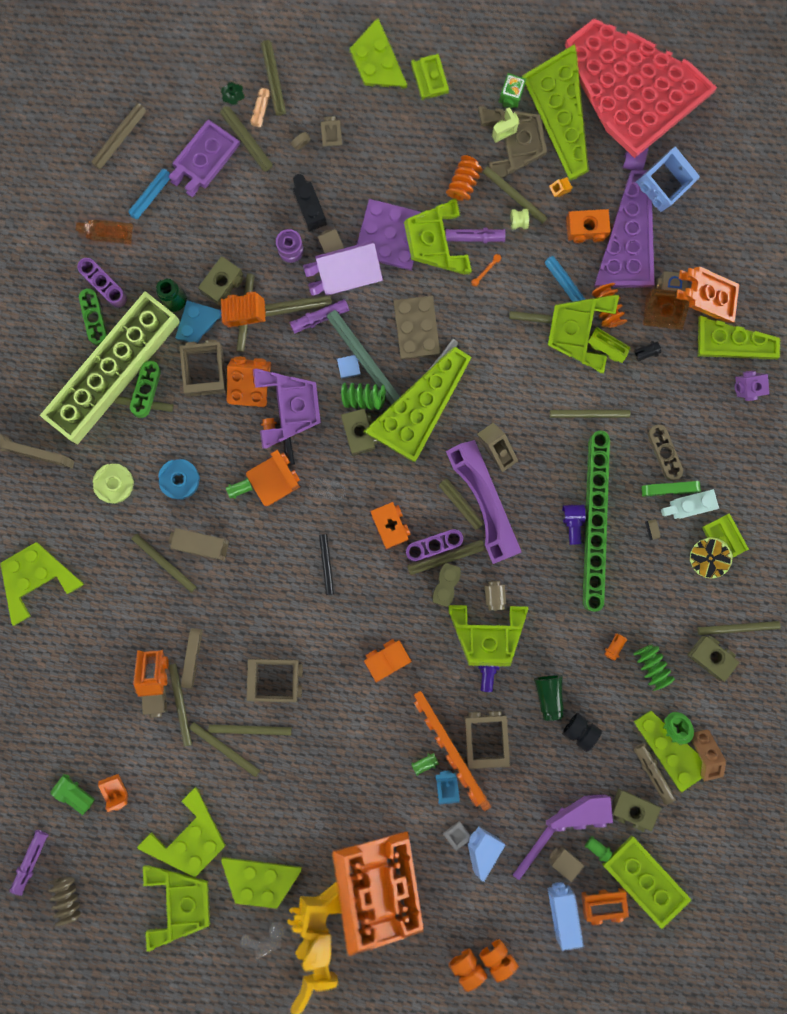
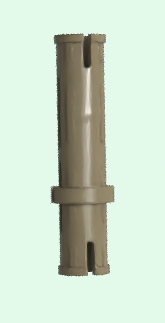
(650, 766)

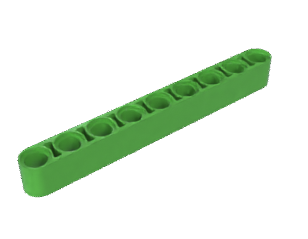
(601, 512)

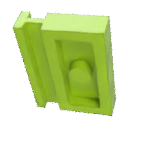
(430, 76)
(610, 345)
(727, 531)

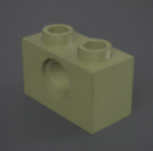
(222, 270)
(353, 421)
(701, 655)
(646, 814)

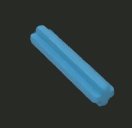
(149, 194)
(563, 279)

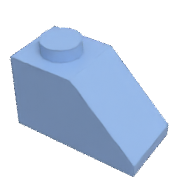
(484, 852)

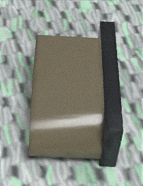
(652, 529)

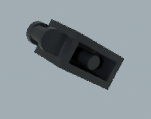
(308, 203)

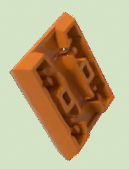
(375, 893)

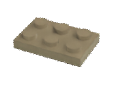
(416, 327)

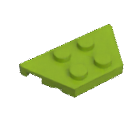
(376, 59)
(259, 882)

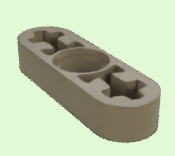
(654, 441)
(190, 664)

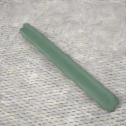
(362, 355)

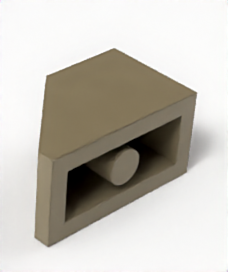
(498, 446)

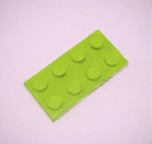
(647, 882)

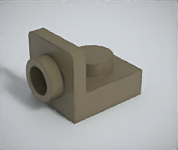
(331, 131)

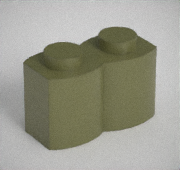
(444, 591)

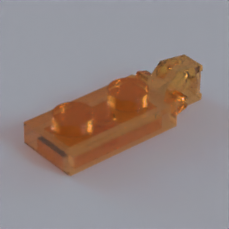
(106, 231)

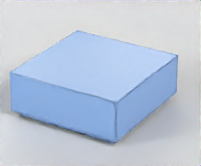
(348, 366)

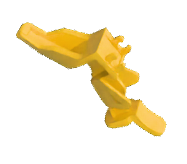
(316, 946)

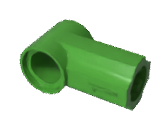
(72, 794)

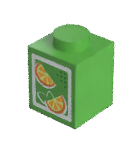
(512, 91)

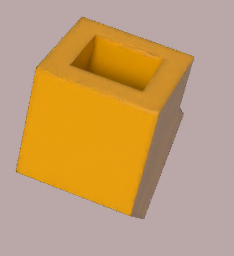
(561, 187)

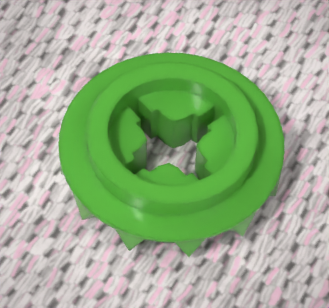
(685, 727)

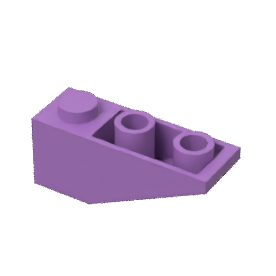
(587, 810)

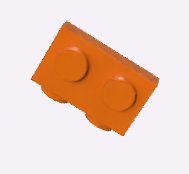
(241, 384)
(273, 479)

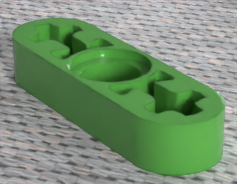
(86, 312)
(154, 376)
(666, 488)

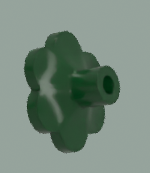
(232, 93)

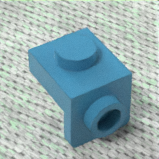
(447, 788)

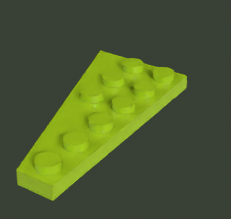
(559, 102)
(414, 415)

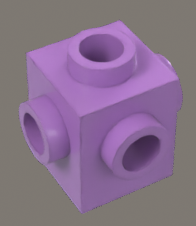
(751, 385)

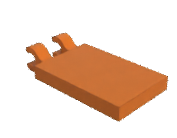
(710, 293)

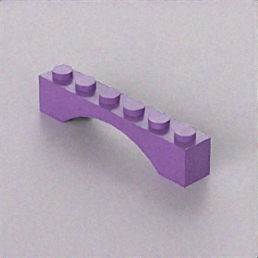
(499, 535)

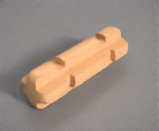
(260, 107)

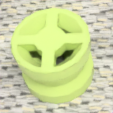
(519, 219)

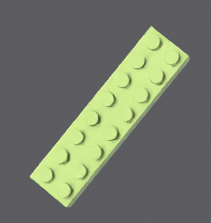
(110, 368)

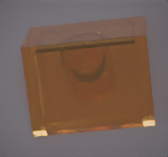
(664, 309)

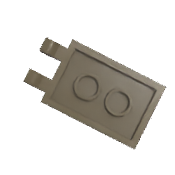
(7, 445)

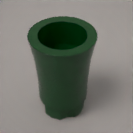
(171, 295)
(550, 696)

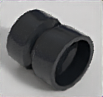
(584, 734)

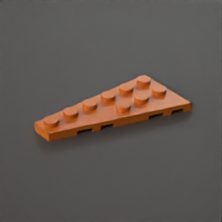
(453, 757)

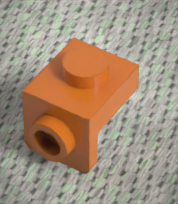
(113, 792)

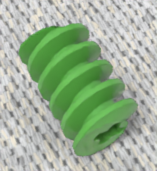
(363, 397)
(654, 666)

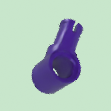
(574, 517)
(488, 677)

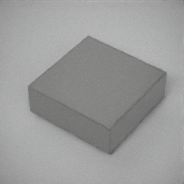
(457, 835)

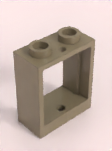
(203, 388)
(199, 544)
(252, 680)
(486, 762)

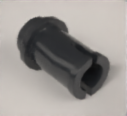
(648, 351)

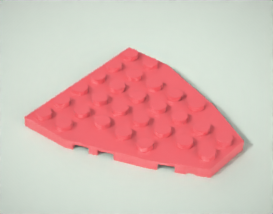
(634, 85)

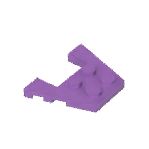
(296, 405)

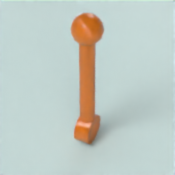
(475, 282)

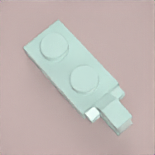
(692, 505)

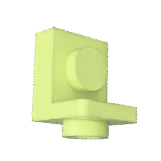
(506, 128)

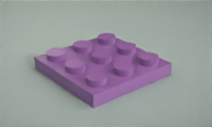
(386, 227)

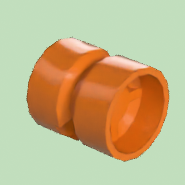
(500, 963)
(470, 974)

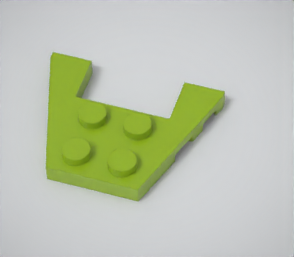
(428, 239)
(572, 328)
(29, 571)
(488, 643)
(194, 846)
(186, 905)

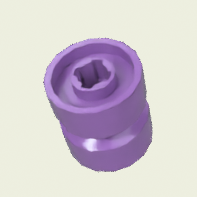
(289, 245)

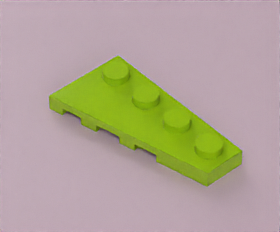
(728, 341)
(678, 760)

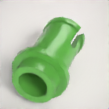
(238, 488)
(425, 764)
(598, 849)

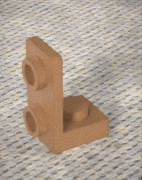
(712, 759)

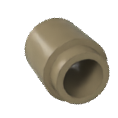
(495, 595)

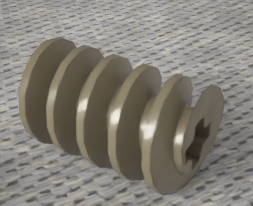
(65, 900)

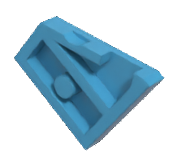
(196, 321)

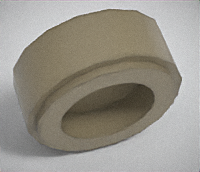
(300, 141)

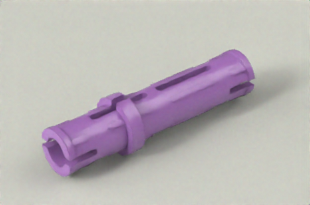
(472, 235)
(317, 317)
(25, 872)

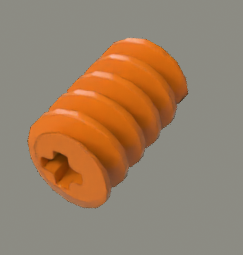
(464, 178)
(609, 320)

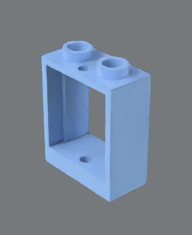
(686, 176)
(565, 916)

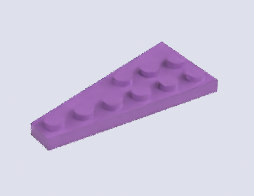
(629, 250)

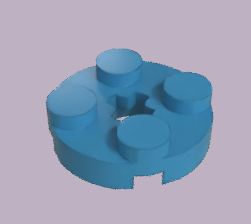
(167, 480)

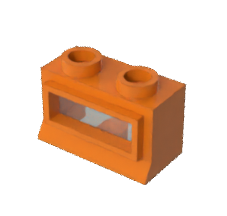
(150, 673)
(605, 906)

